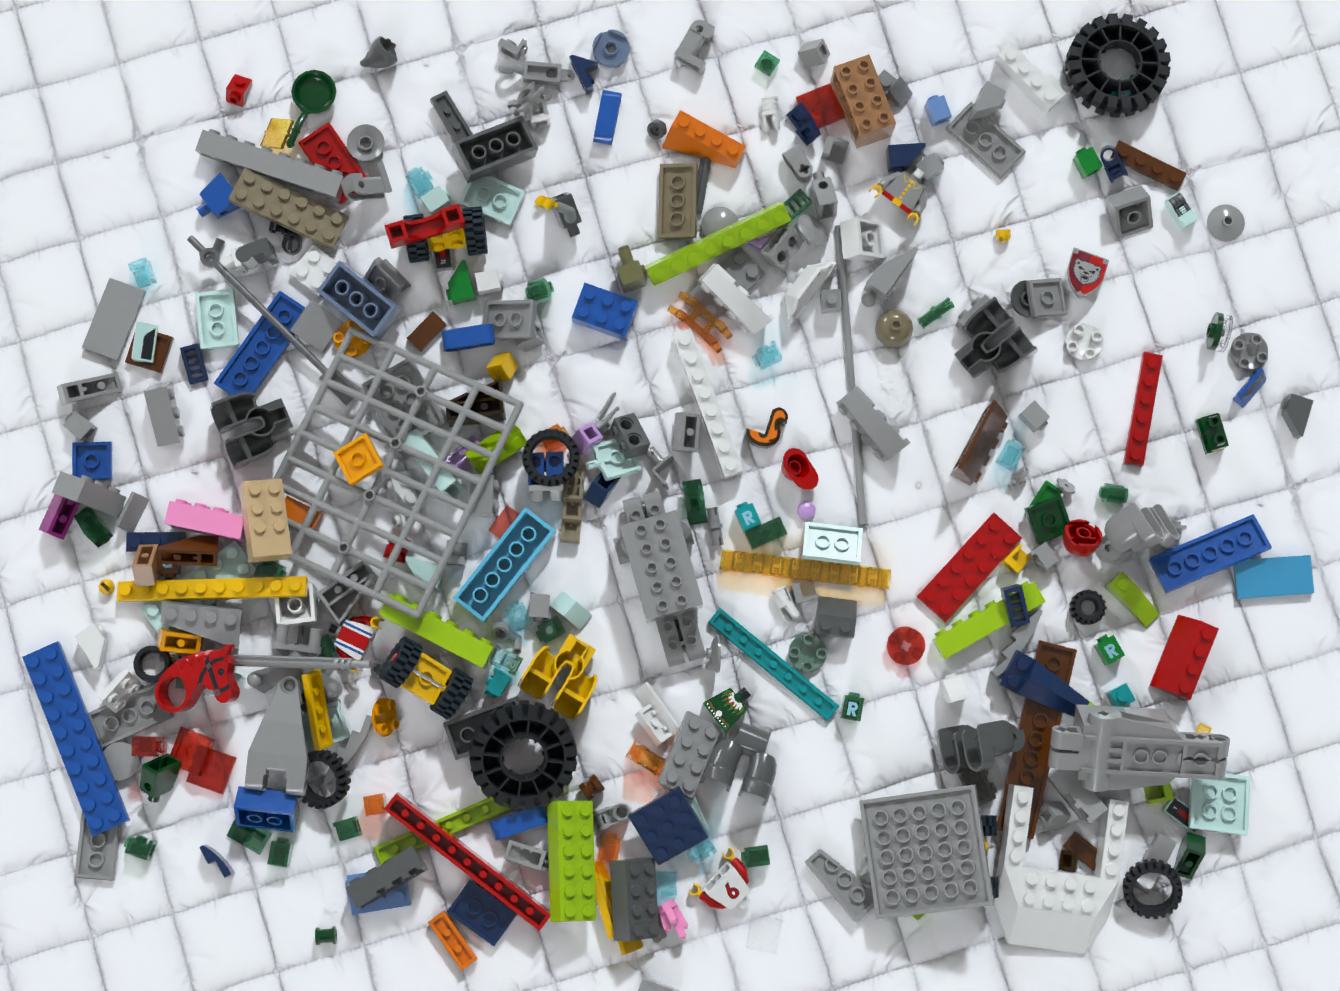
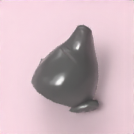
(380, 54)

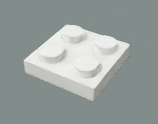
(313, 269)

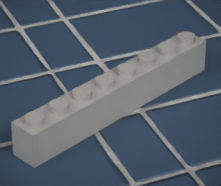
(269, 164)

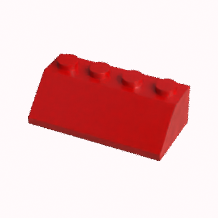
(1184, 657)

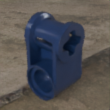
(1114, 167)

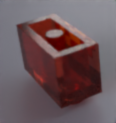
(148, 746)

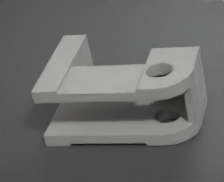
(692, 43)
(367, 187)

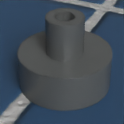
(656, 129)

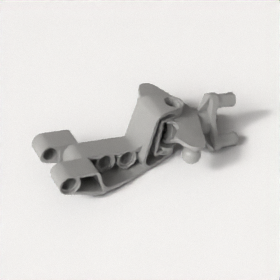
(280, 737)

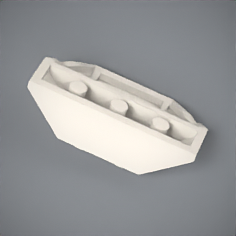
(804, 288)

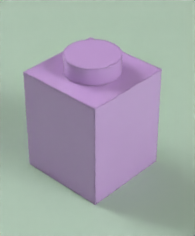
(586, 437)

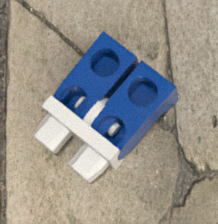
(554, 467)

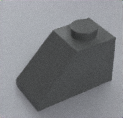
(1296, 413)

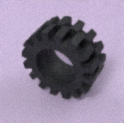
(1076, 610)

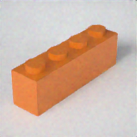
(698, 139)

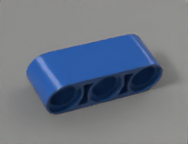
(607, 117)
(468, 337)
(518, 822)

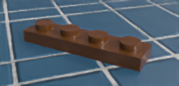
(1149, 166)

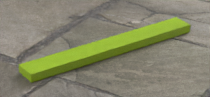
(453, 823)

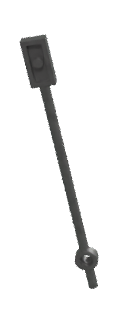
(205, 252)

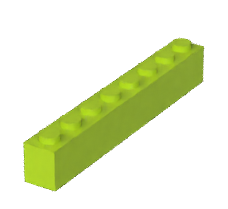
(717, 243)

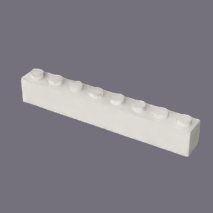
(707, 404)

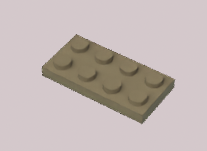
(678, 201)

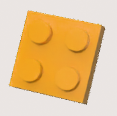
(358, 459)

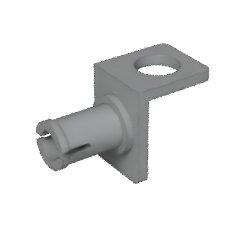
(660, 464)

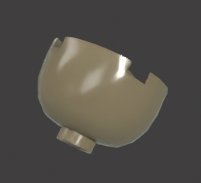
(894, 328)

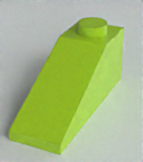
(1132, 598)

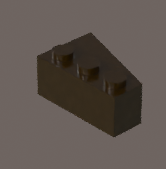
(483, 404)

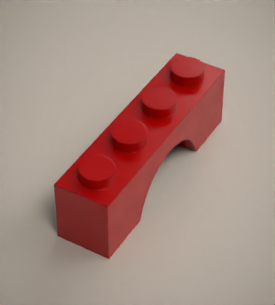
(408, 232)

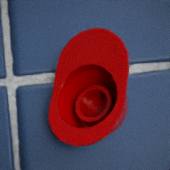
(799, 469)

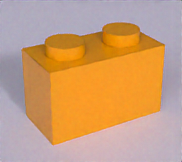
(178, 641)

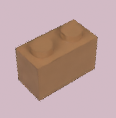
(145, 565)

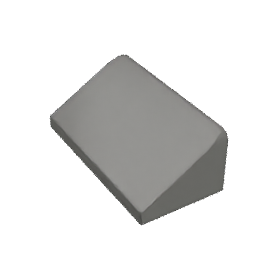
(132, 512)

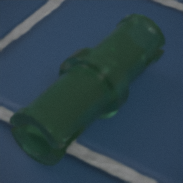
(935, 313)

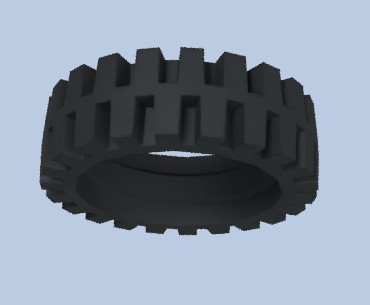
(541, 436)
(341, 780)
(1152, 910)

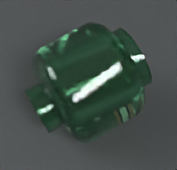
(539, 290)

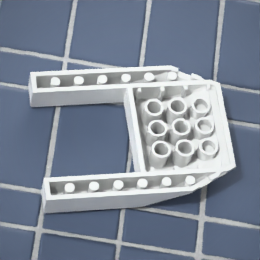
(1052, 905)

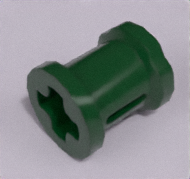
(326, 935)

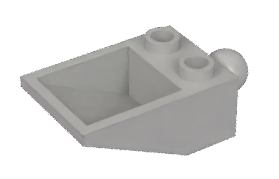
(883, 280)

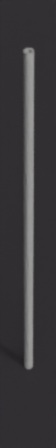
(850, 375)

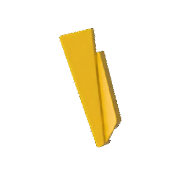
(604, 901)

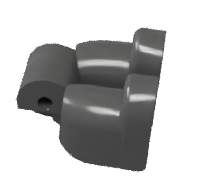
(981, 328)
(243, 409)
(977, 747)
(761, 767)

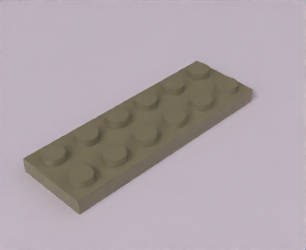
(288, 208)

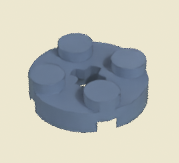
(609, 38)

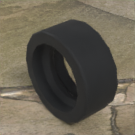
(137, 663)

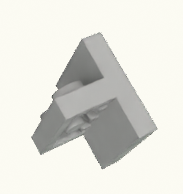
(387, 278)

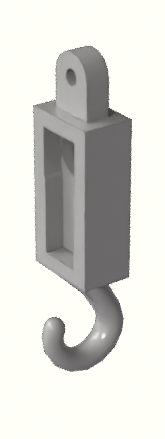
(537, 71)

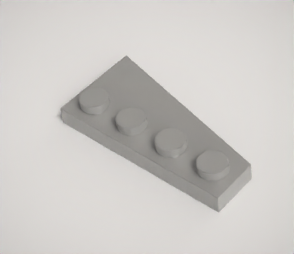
(843, 885)

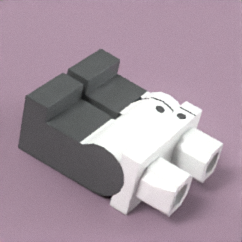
(250, 256)

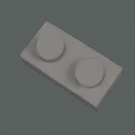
(965, 315)

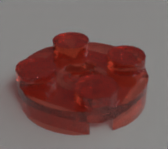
(911, 636)

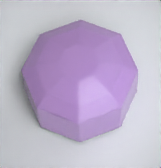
(806, 510)

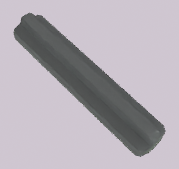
(703, 174)

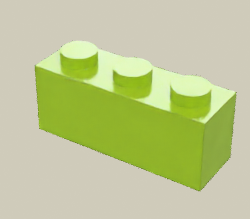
(514, 442)

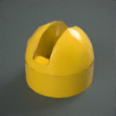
(1003, 235)
(109, 583)

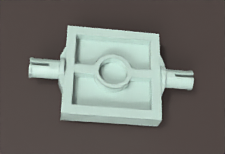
(611, 461)

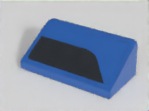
(1250, 388)

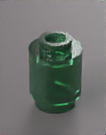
(1113, 493)
(328, 647)

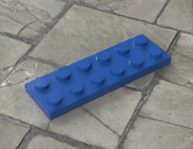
(260, 349)
(1209, 553)

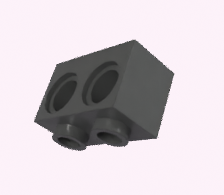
(631, 434)

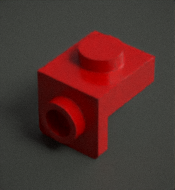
(237, 90)

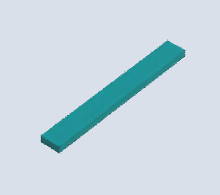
(773, 664)

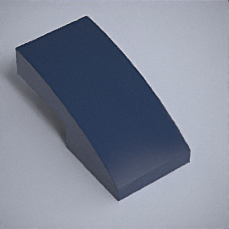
(804, 122)
(212, 856)

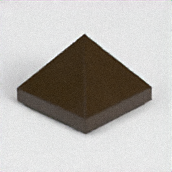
(1068, 860)

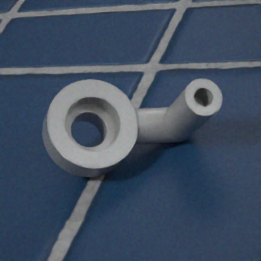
(501, 632)

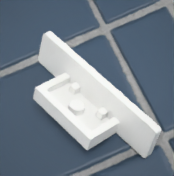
(399, 494)
(655, 716)

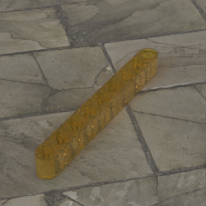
(805, 569)

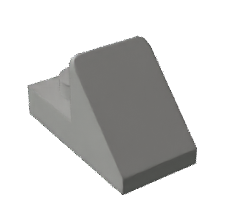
(894, 88)

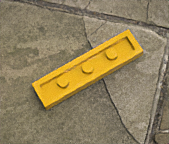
(317, 709)

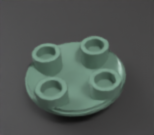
(807, 652)

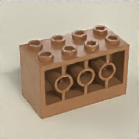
(863, 101)

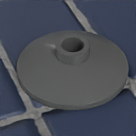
(1017, 294)

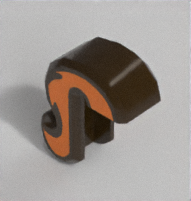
(772, 434)

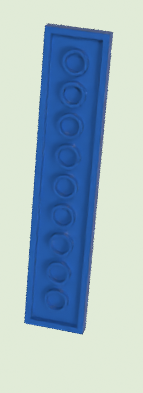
(76, 738)

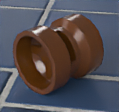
(587, 788)

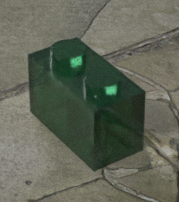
(765, 533)

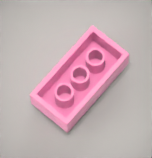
(205, 520)

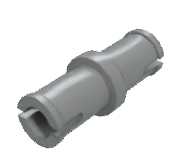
(714, 526)

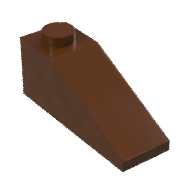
(190, 551)

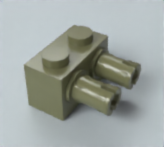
(631, 273)

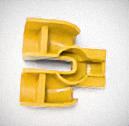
(577, 686)

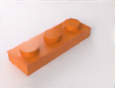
(453, 940)

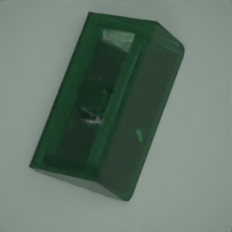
(252, 838)

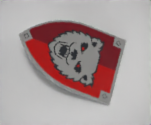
(1085, 272)

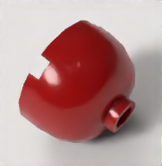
(1081, 538)

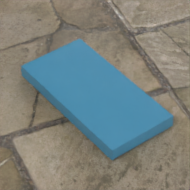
(1273, 577)

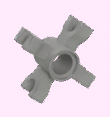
(529, 100)

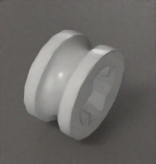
(1019, 475)

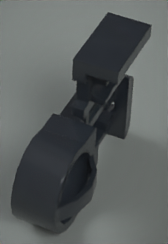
(290, 235)

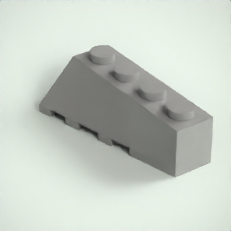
(871, 424)

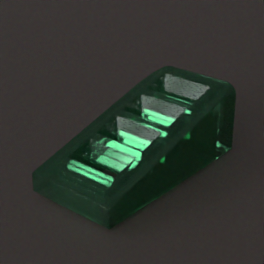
(808, 202)

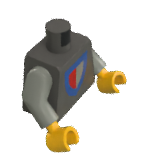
(564, 210)

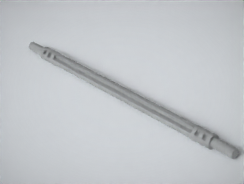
(290, 661)

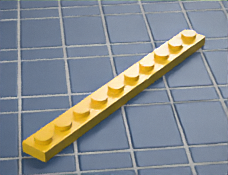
(214, 589)

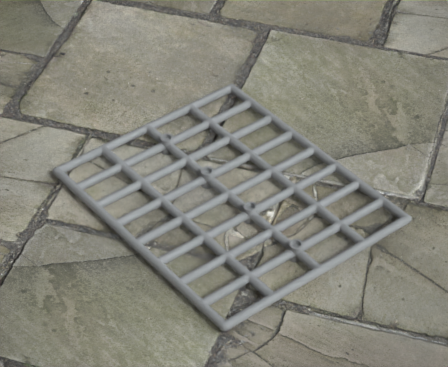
(397, 445)

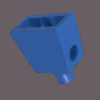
(216, 198)

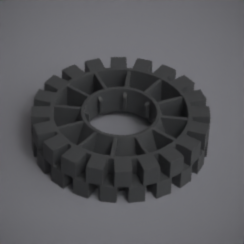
(1096, 86)
(516, 723)

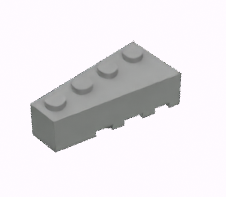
(208, 621)

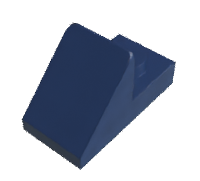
(582, 68)

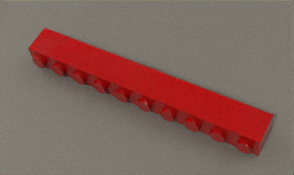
(468, 861)

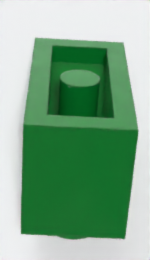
(460, 285)

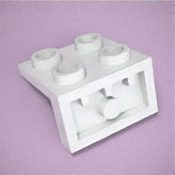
(119, 690)

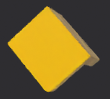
(502, 366)
(1016, 560)

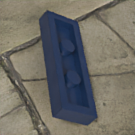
(134, 539)

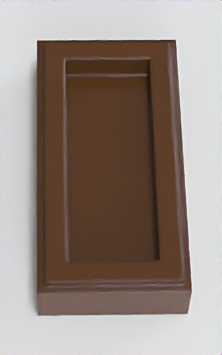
(426, 331)
(1086, 850)

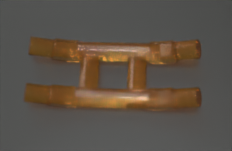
(690, 321)

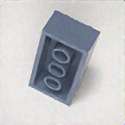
(360, 300)

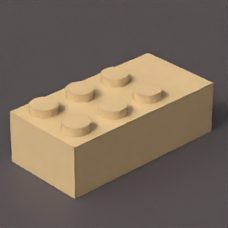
(265, 520)

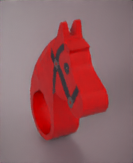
(200, 670)

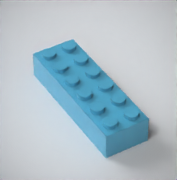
(505, 565)

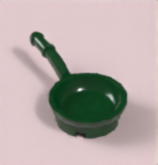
(312, 93)

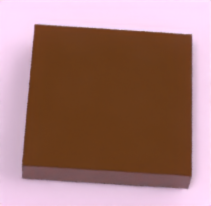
(162, 351)

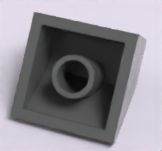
(836, 617)

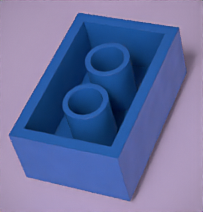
(604, 311)
(266, 809)

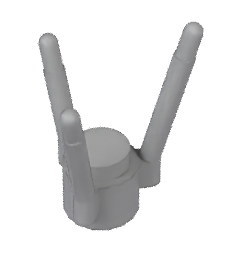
(603, 425)

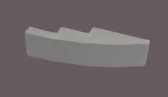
(1020, 638)
(353, 746)
(527, 856)

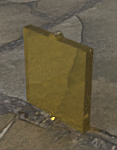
(277, 133)

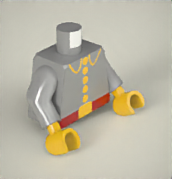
(905, 192)

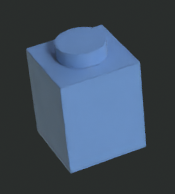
(937, 110)

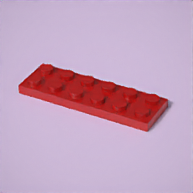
(969, 567)

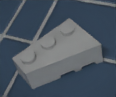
(164, 414)
(89, 494)
(343, 600)
(1083, 802)

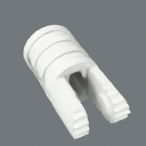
(770, 110)
(785, 603)

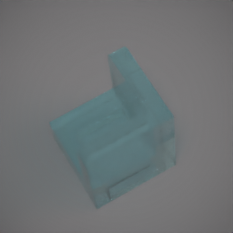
(142, 272)
(666, 883)

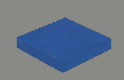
(92, 460)

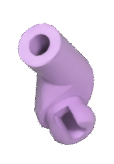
(759, 243)

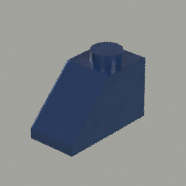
(902, 156)
(600, 490)

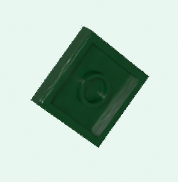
(1047, 519)

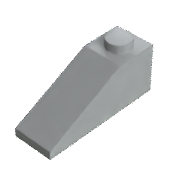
(89, 388)

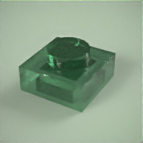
(767, 63)

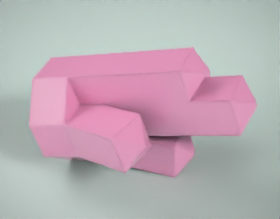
(671, 913)

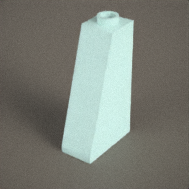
(445, 481)

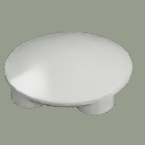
(1084, 342)

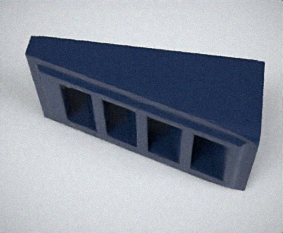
(201, 362)
(1022, 603)

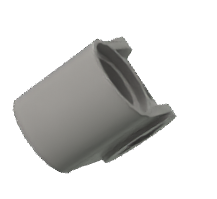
(796, 161)
(610, 816)

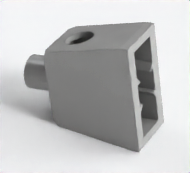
(824, 196)

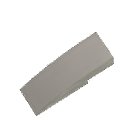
(1159, 849)

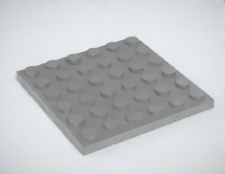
(926, 852)

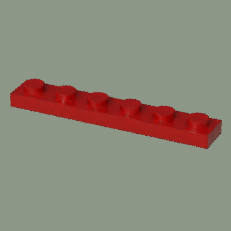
(1143, 409)

